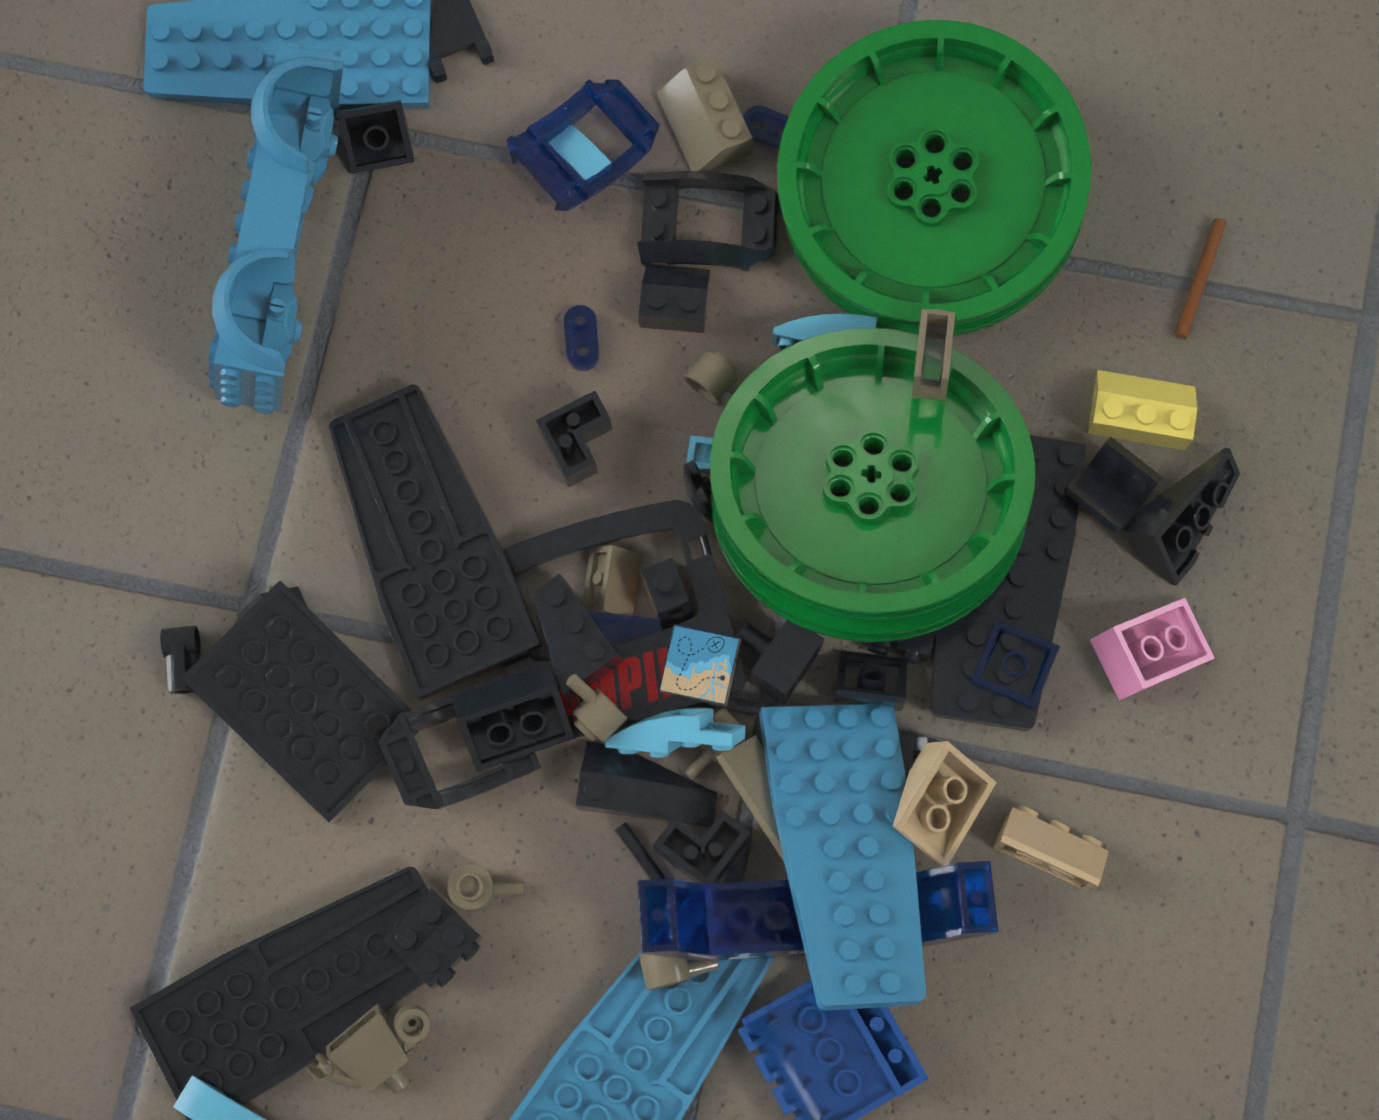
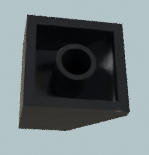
(674, 298)

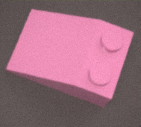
(1151, 648)

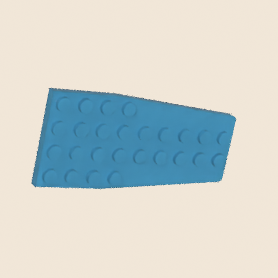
(223, 47)
(849, 872)
(642, 1048)

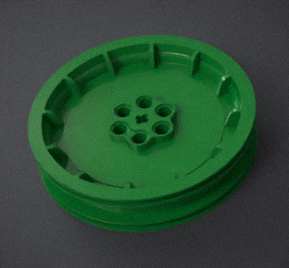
(984, 105)
(912, 559)

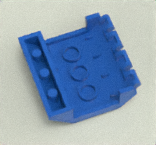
(830, 1059)

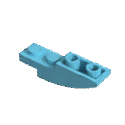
(808, 327)
(676, 728)

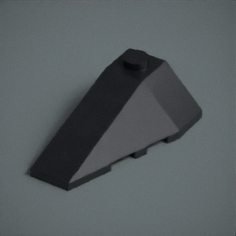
(1174, 522)
(640, 789)

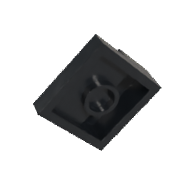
(433, 939)

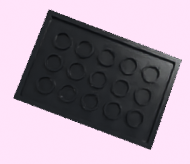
(299, 699)

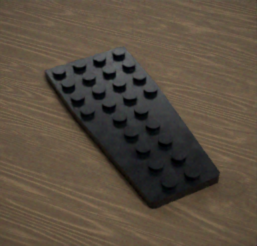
(429, 545)
(1024, 599)
(283, 996)

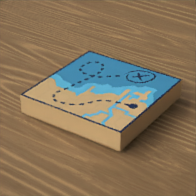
(700, 665)

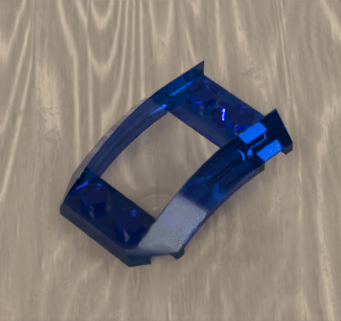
(551, 169)

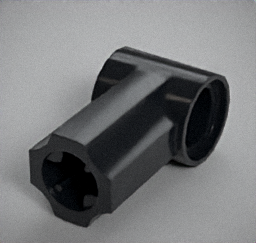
(180, 649)

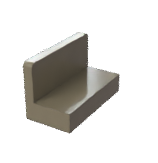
(611, 580)

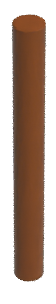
(1200, 278)

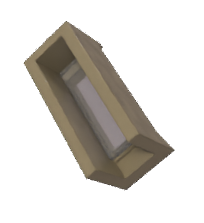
(933, 354)

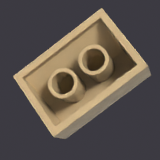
(1052, 848)

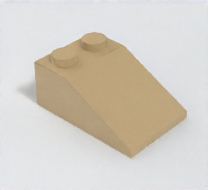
(941, 800)

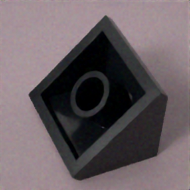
(376, 136)
(871, 680)

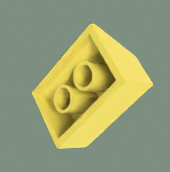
(1143, 410)

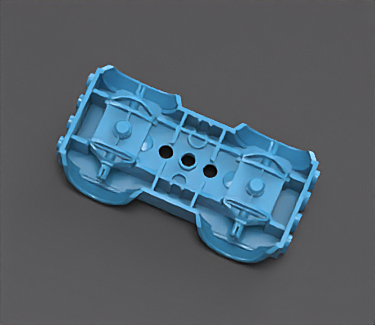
(255, 294)

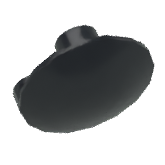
(698, 489)

